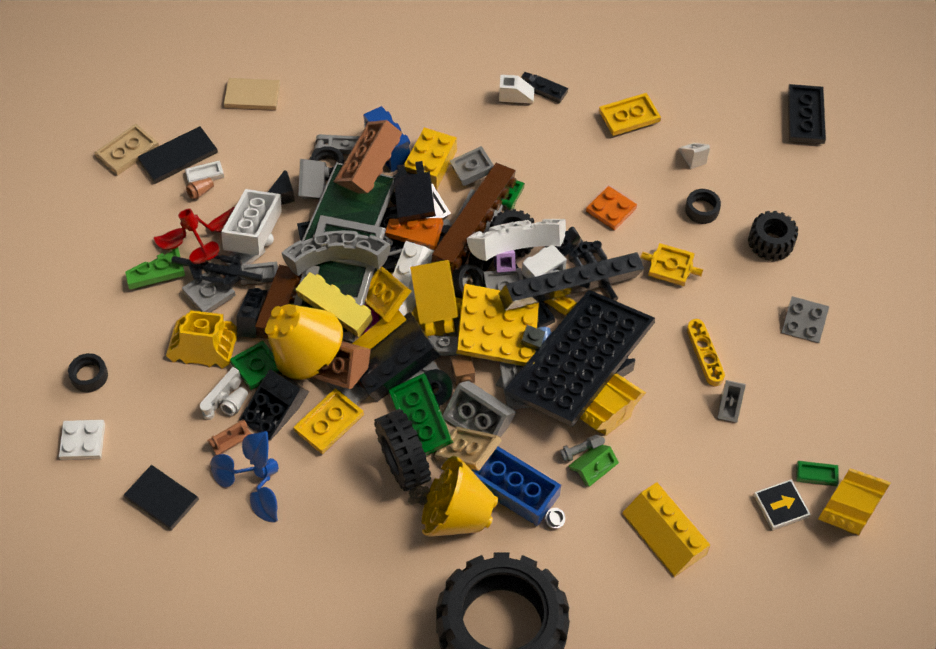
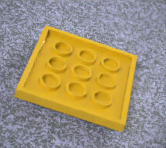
(491, 331)

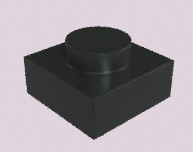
(532, 337)

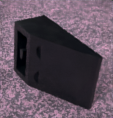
(273, 403)

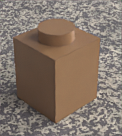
(462, 369)

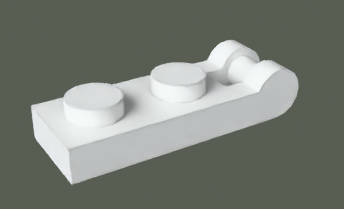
(212, 401)

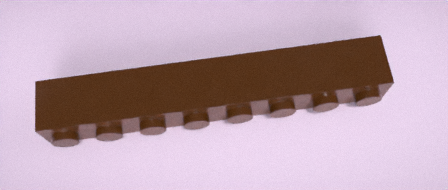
(475, 215)

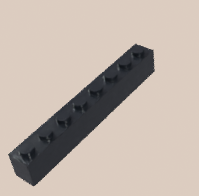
(570, 281)

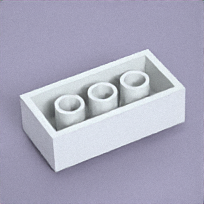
(251, 222)

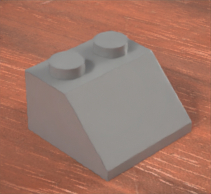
(312, 178)

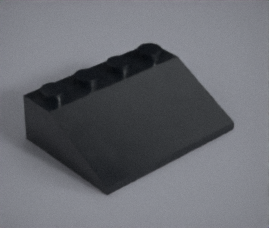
(398, 358)

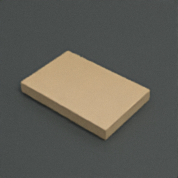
(252, 93)
(125, 148)
(470, 446)

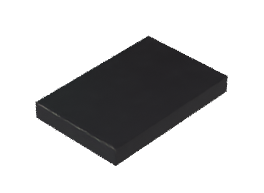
(161, 497)

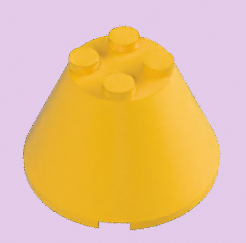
(303, 339)
(457, 502)

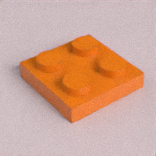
(611, 208)

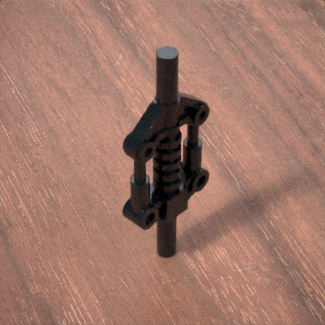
(585, 251)
(232, 273)

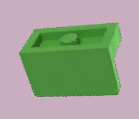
(594, 464)

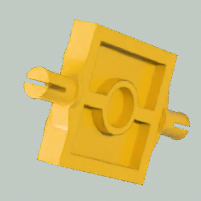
(671, 264)

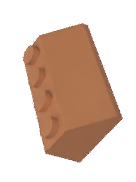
(368, 156)

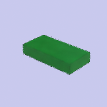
(817, 473)

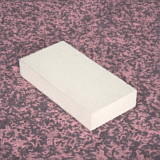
(212, 170)

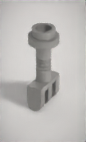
(593, 442)

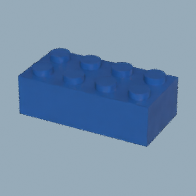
(519, 485)

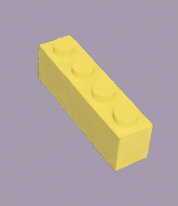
(329, 298)

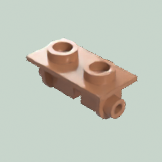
(229, 437)

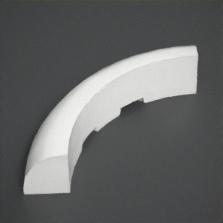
(516, 236)

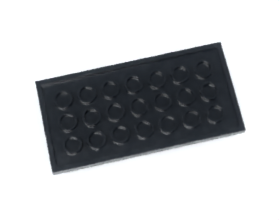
(580, 357)

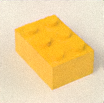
(435, 151)

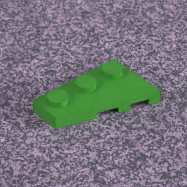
(155, 271)

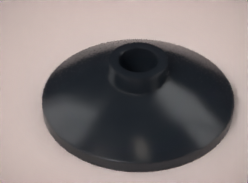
(570, 243)
(440, 380)

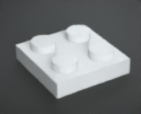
(82, 440)

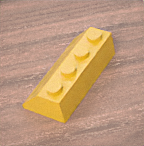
(666, 529)

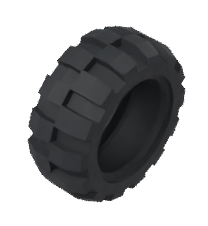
(502, 574)

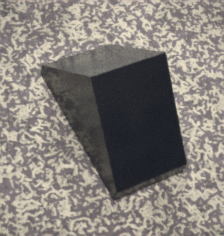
(283, 187)

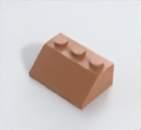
(346, 366)

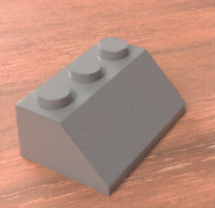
(478, 410)

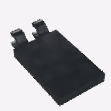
(414, 194)

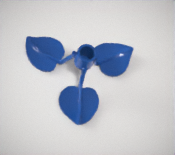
(255, 449)

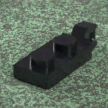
(545, 87)

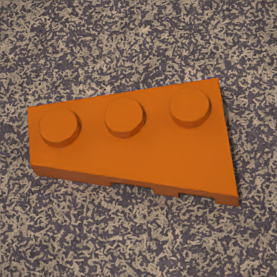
(419, 231)

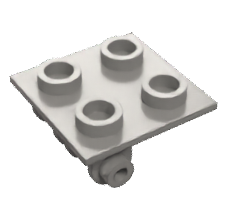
(805, 319)

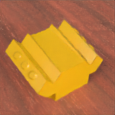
(202, 339)
(613, 405)
(854, 501)

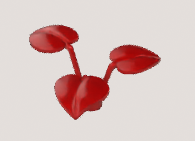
(190, 222)

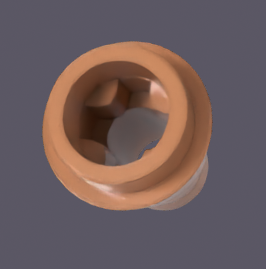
(198, 188)

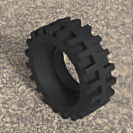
(402, 450)

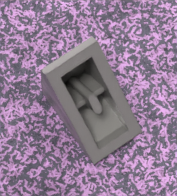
(731, 401)

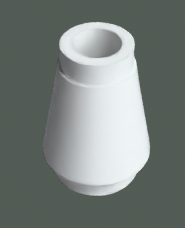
(234, 401)

